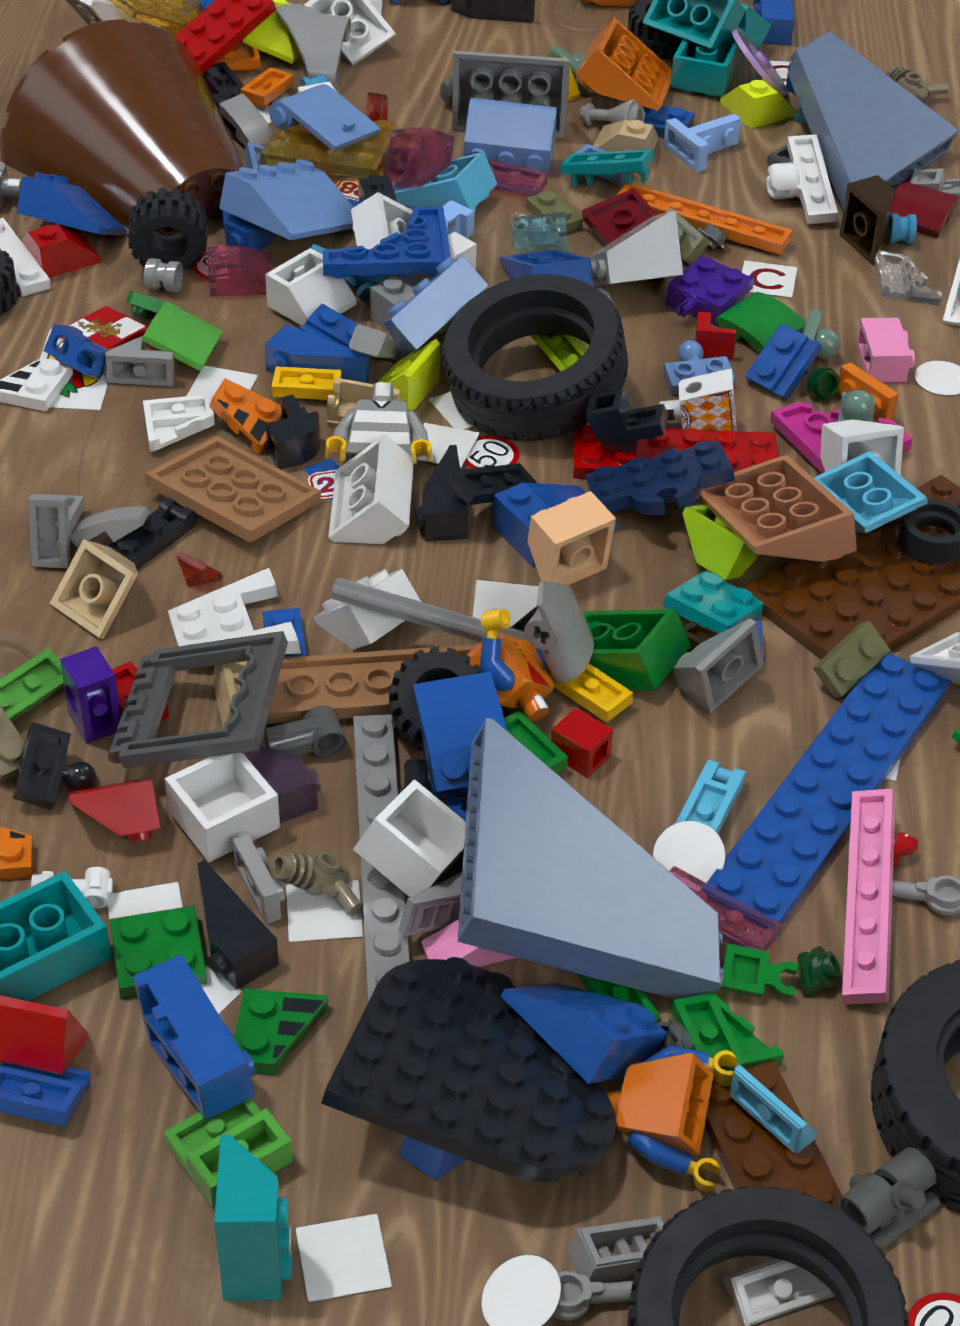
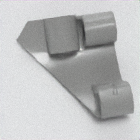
(560, 631)

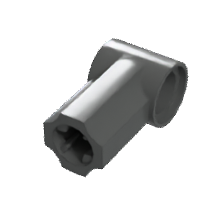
(316, 733)

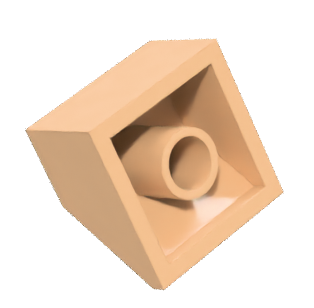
(571, 539)

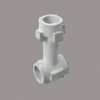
(95, 887)

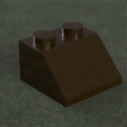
(867, 215)

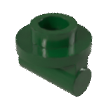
(817, 971)

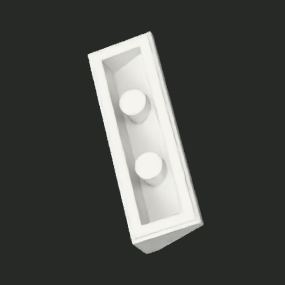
(773, 1290)

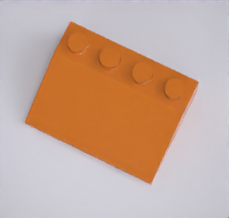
(624, 68)

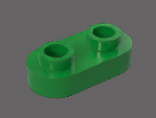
(143, 304)

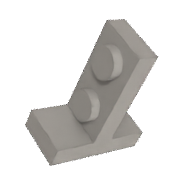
(51, 525)

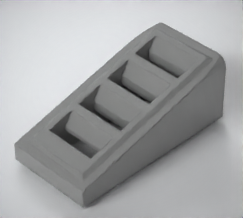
(374, 343)
(440, 907)
(591, 1253)

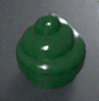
(823, 383)

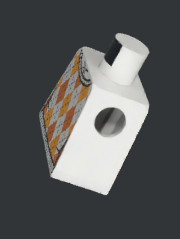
(705, 402)

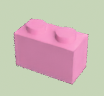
(885, 349)

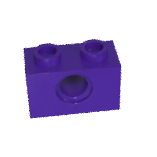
(91, 694)

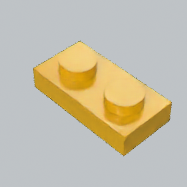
(304, 382)
(596, 693)

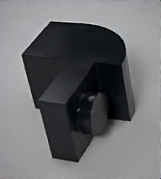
(621, 427)
(295, 436)

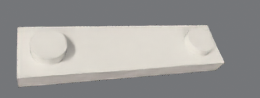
(28, 273)

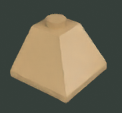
(627, 136)
(94, 587)

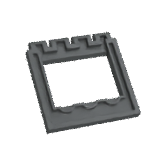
(250, 707)

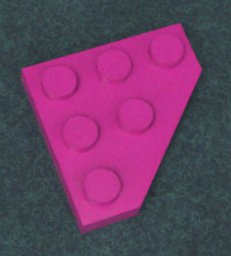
(804, 429)

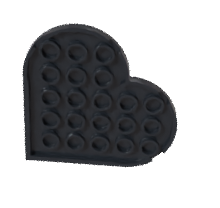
(469, 1075)

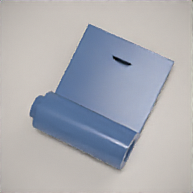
(324, 115)

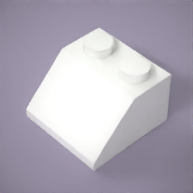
(378, 219)

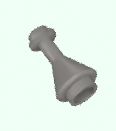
(624, 111)

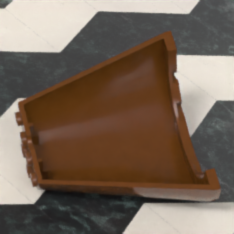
(119, 118)

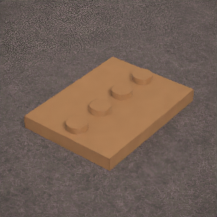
(233, 488)

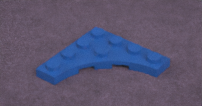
(412, 252)

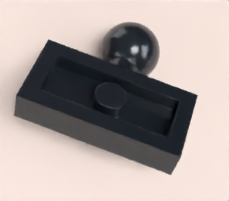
(44, 768)

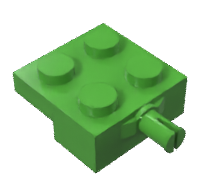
(197, 1143)

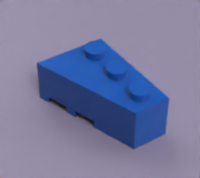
(193, 1038)

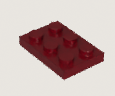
(617, 215)

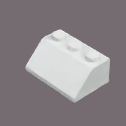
(372, 495)

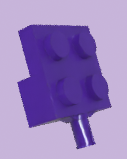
(707, 288)

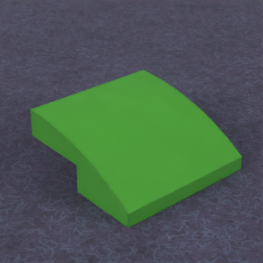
(182, 334)

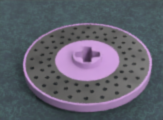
(760, 62)

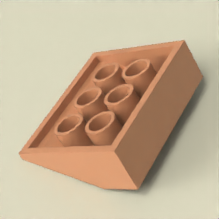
(783, 512)

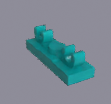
(608, 165)

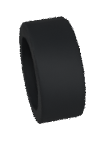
(928, 547)

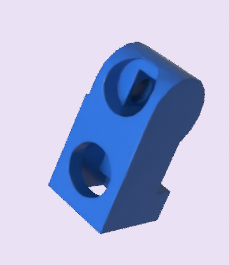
(76, 350)

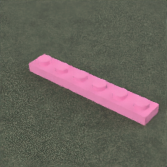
(869, 898)

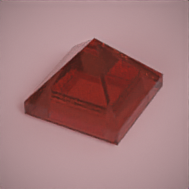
(196, 571)

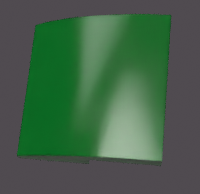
(758, 319)

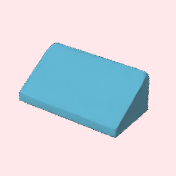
(770, 1111)

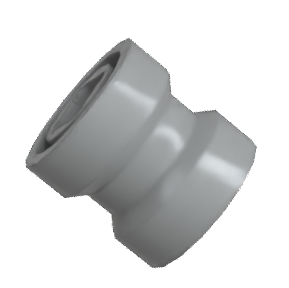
(163, 275)

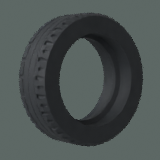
(526, 308)
(769, 1225)

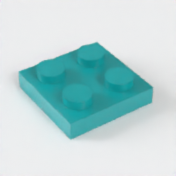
(713, 602)

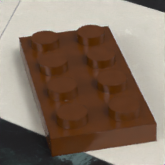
(754, 1154)

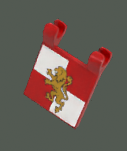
(110, 328)

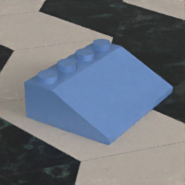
(287, 199)

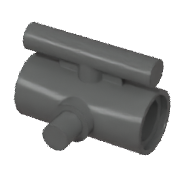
(892, 1196)

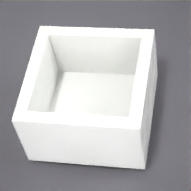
(221, 802)
(413, 840)

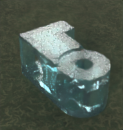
(539, 232)

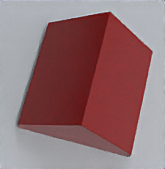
(39, 1035)

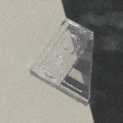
(902, 280)

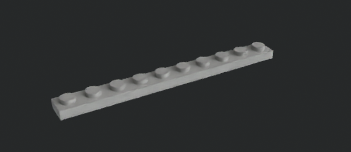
(381, 898)

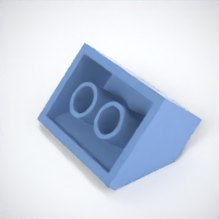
(512, 133)
(433, 303)

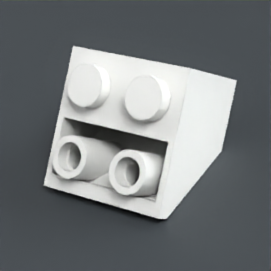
(300, 288)
(361, 626)

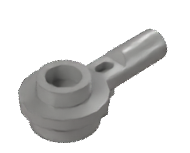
(939, 893)
(579, 1293)

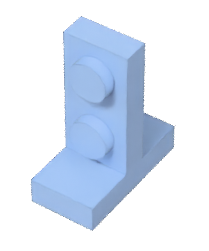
(695, 143)

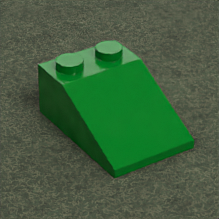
(637, 645)

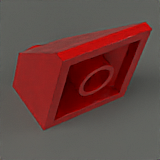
(60, 249)
(121, 807)

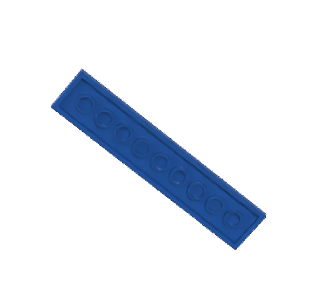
(813, 804)

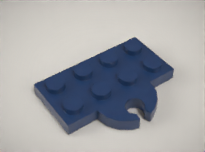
(662, 479)

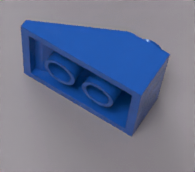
(66, 204)
(548, 262)
(517, 504)
(449, 719)
(588, 1029)

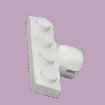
(805, 179)

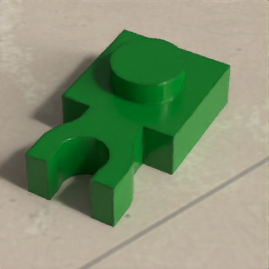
(749, 972)

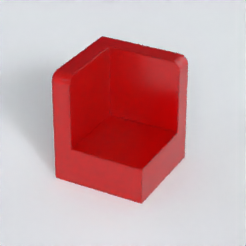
(714, 341)
(583, 741)

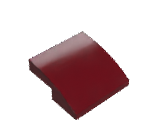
(929, 206)

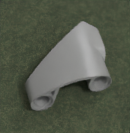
(317, 38)

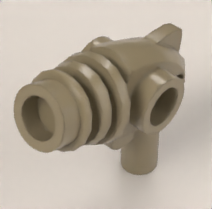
(914, 84)
(317, 875)

